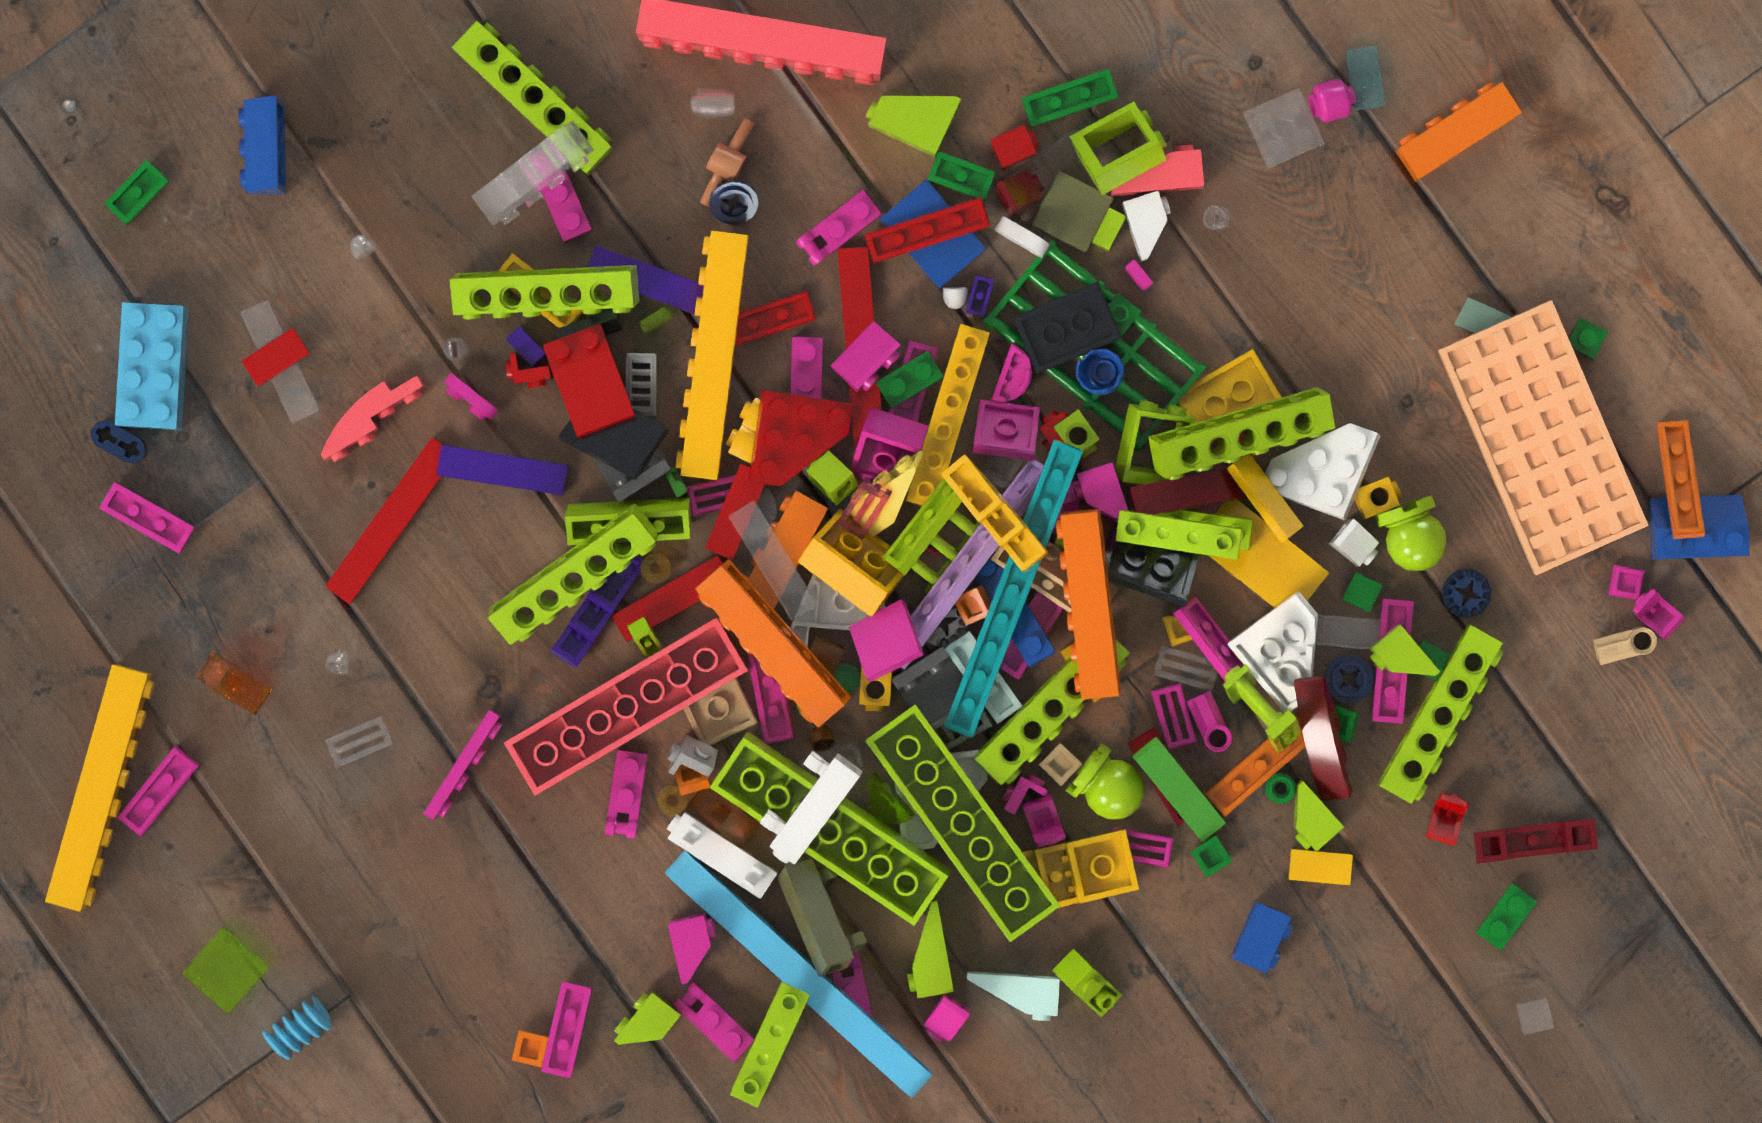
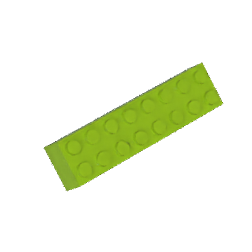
(962, 823)
(848, 843)

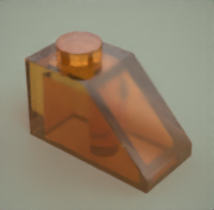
(233, 683)
(725, 816)

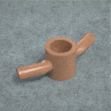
(727, 160)

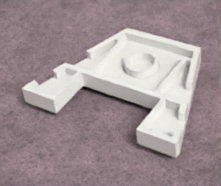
(832, 612)

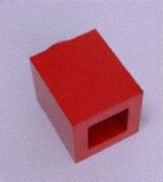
(1014, 146)

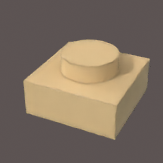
(1060, 764)

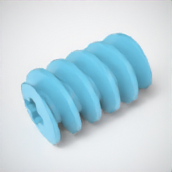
(299, 1029)

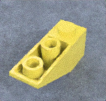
(898, 482)

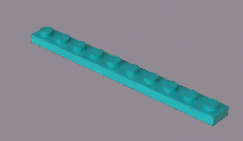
(1011, 593)

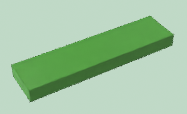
(1179, 789)

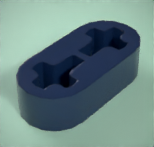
(115, 448)

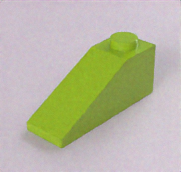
(931, 965)

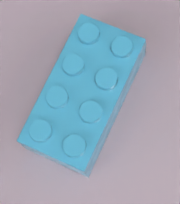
(151, 366)

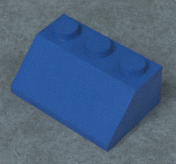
(263, 146)
(1724, 530)

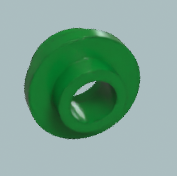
(1289, 792)

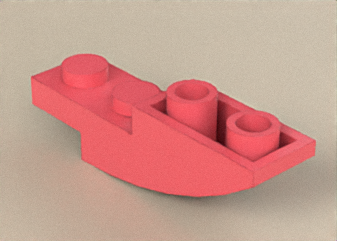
(359, 422)

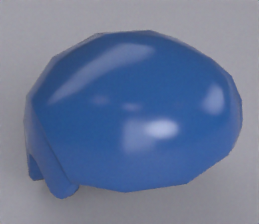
(1100, 371)

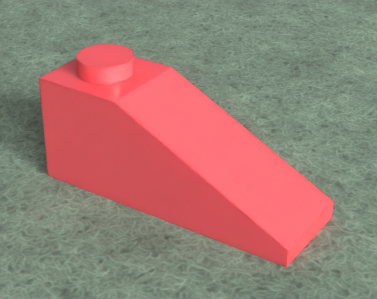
(1179, 173)

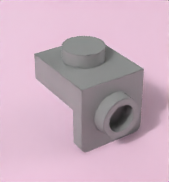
(692, 754)

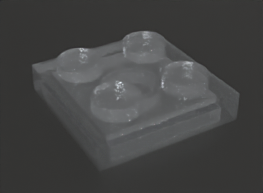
(1283, 128)

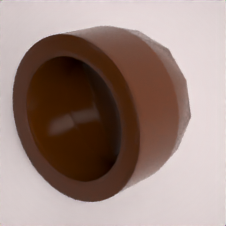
(822, 738)

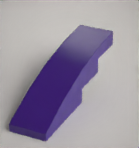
(653, 281)
(501, 470)
(595, 614)

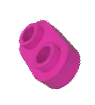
(479, 406)

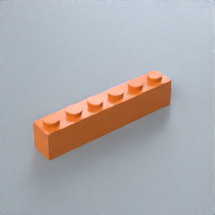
(1090, 604)
(772, 643)

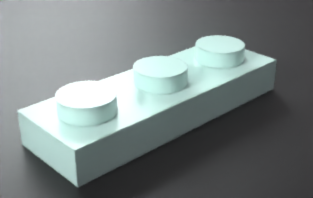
(1001, 699)

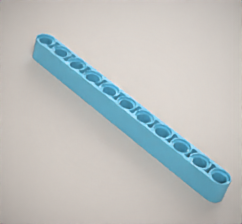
(799, 972)

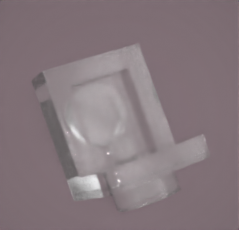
(1001, 470)

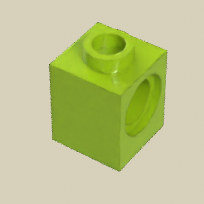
(1077, 420)
(832, 477)

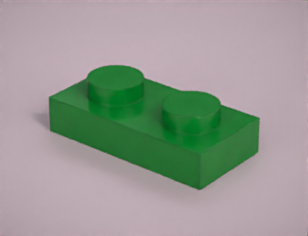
(961, 176)
(137, 192)
(909, 379)
(1506, 916)

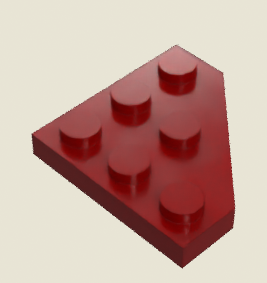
(794, 434)

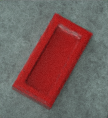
(275, 357)

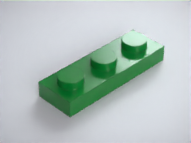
(1069, 98)

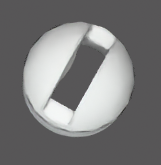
(955, 296)

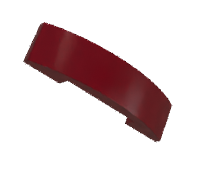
(1535, 840)

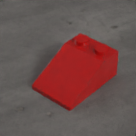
(589, 380)

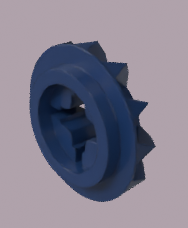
(738, 212)
(1453, 599)
(1364, 679)

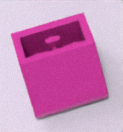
(866, 357)

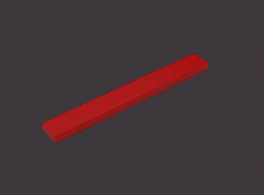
(857, 316)

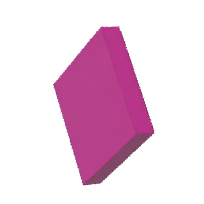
(1006, 430)
(886, 640)

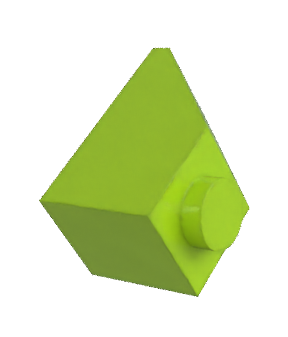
(1401, 654)
(1313, 819)

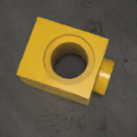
(1367, 507)
(875, 704)

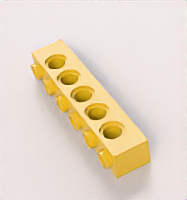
(948, 412)

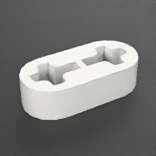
(1022, 237)

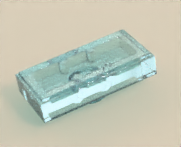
(1365, 77)

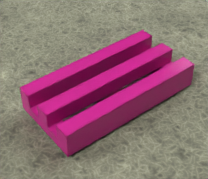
(693, 500)
(1166, 691)
(1166, 851)

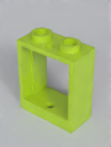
(1127, 166)
(1138, 474)

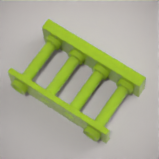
(924, 530)
(1187, 532)
(1282, 728)
(769, 1044)

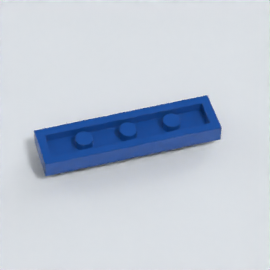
(1028, 633)

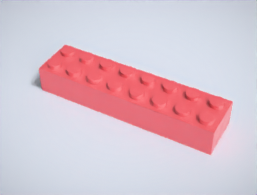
(761, 39)
(626, 706)

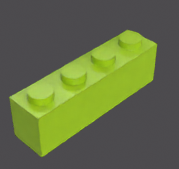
(669, 517)

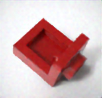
(534, 377)
(1048, 430)
(1446, 818)

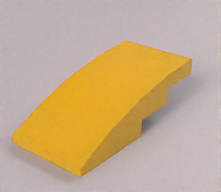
(1271, 567)
(1086, 868)

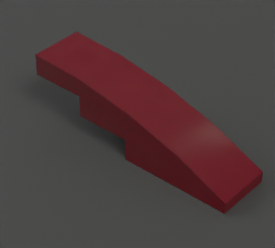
(1185, 493)
(1322, 738)

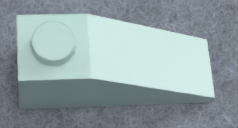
(1027, 993)

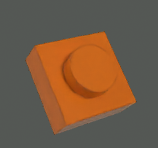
(973, 605)
(690, 780)
(530, 1048)

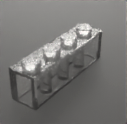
(533, 173)

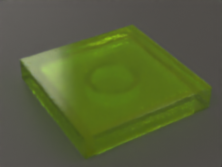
(225, 970)

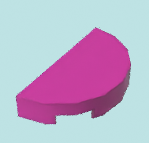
(1014, 376)

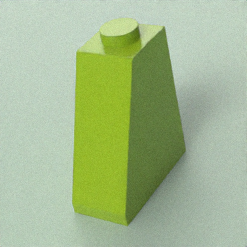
(914, 119)

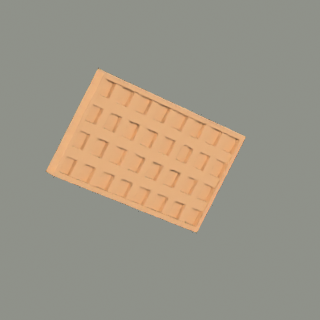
(1543, 437)

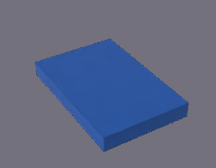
(941, 260)

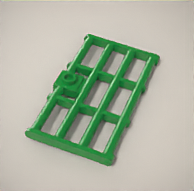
(1125, 315)

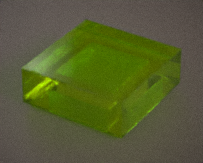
(655, 320)

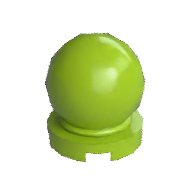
(1414, 536)
(1110, 786)

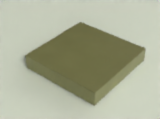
(1072, 211)

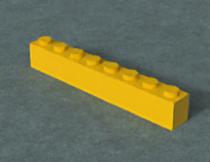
(713, 356)
(99, 788)

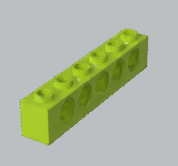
(479, 38)
(620, 279)
(1169, 445)
(629, 524)
(1439, 696)
(990, 756)

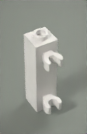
(814, 810)
(721, 854)

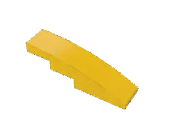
(994, 513)

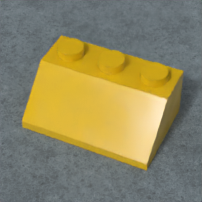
(852, 565)

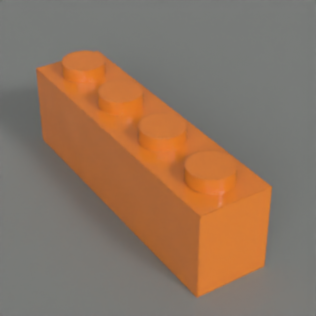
(1458, 131)
(794, 531)

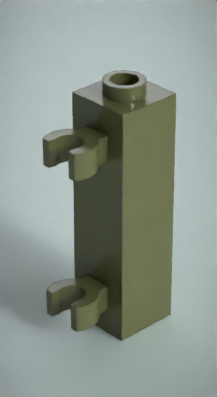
(816, 918)

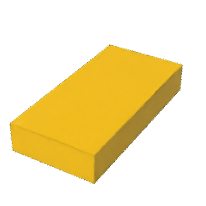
(1320, 867)

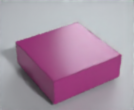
(1138, 275)
(1626, 582)

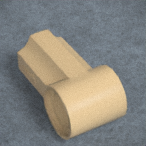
(1621, 645)

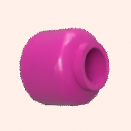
(1331, 100)

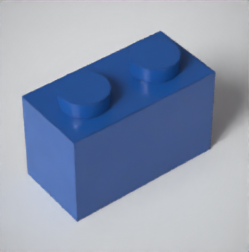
(1261, 937)

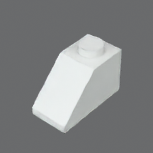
(1146, 221)
(1355, 543)

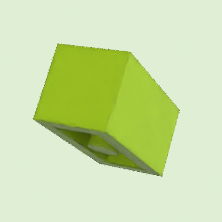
(1108, 229)
(645, 637)

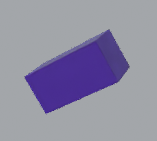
(979, 296)
(526, 346)

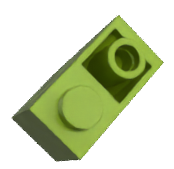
(1087, 982)
(650, 1022)

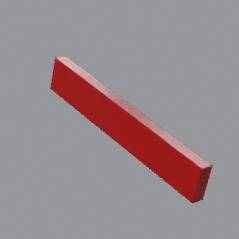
(387, 525)

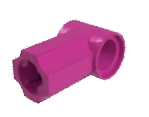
(1208, 718)

